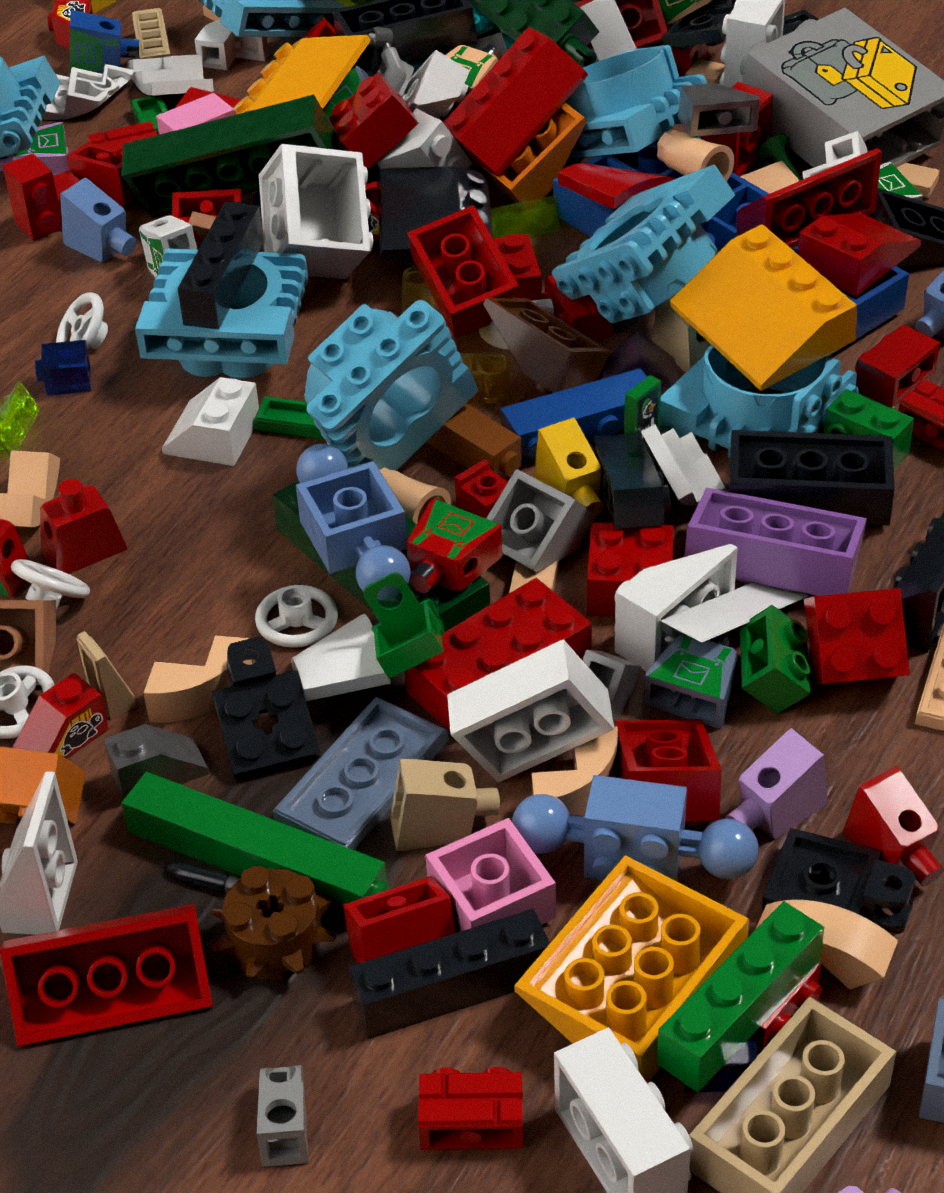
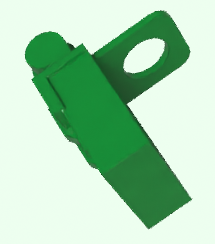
(405, 632)

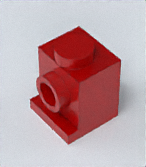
(478, 489)

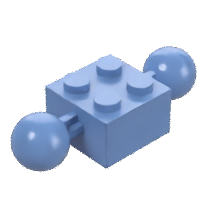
(351, 517)
(636, 822)

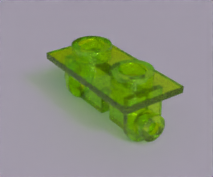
(526, 217)
(16, 417)

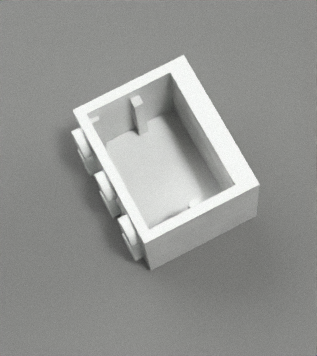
(316, 208)

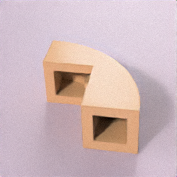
(30, 484)
(184, 690)
(574, 786)
(852, 945)

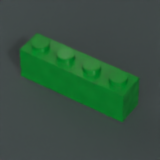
(739, 996)

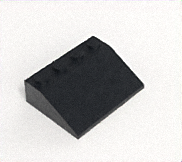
(421, 196)

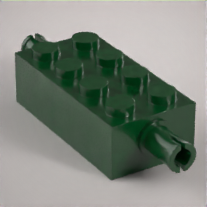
(556, 19)

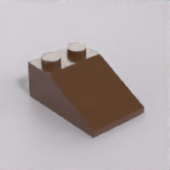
(545, 345)

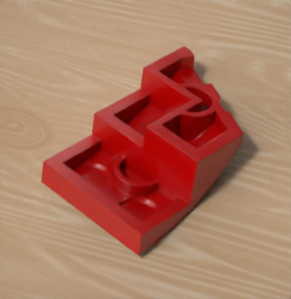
(607, 184)

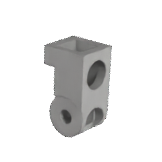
(282, 1117)

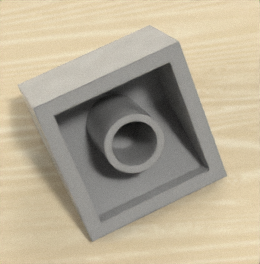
(539, 522)

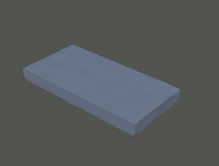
(357, 775)

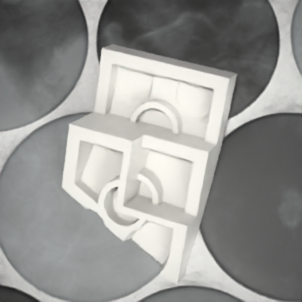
(169, 74)
(85, 91)
(683, 464)
(340, 662)

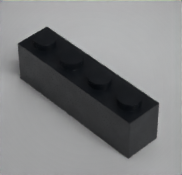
(220, 265)
(631, 481)
(445, 973)

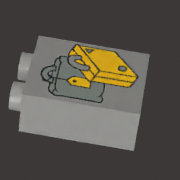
(843, 80)

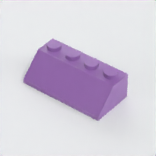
(779, 541)

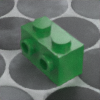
(862, 416)
(775, 659)

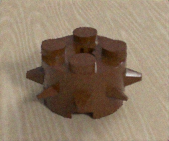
(272, 923)

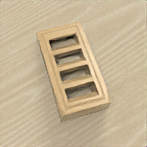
(151, 33)
(105, 678)

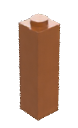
(474, 437)

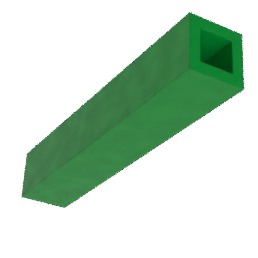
(243, 839)

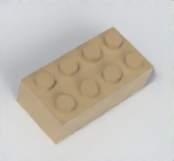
(792, 1105)

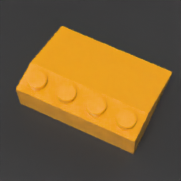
(305, 69)
(766, 308)
(631, 959)

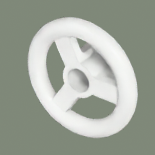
(87, 326)
(48, 582)
(296, 611)
(15, 694)

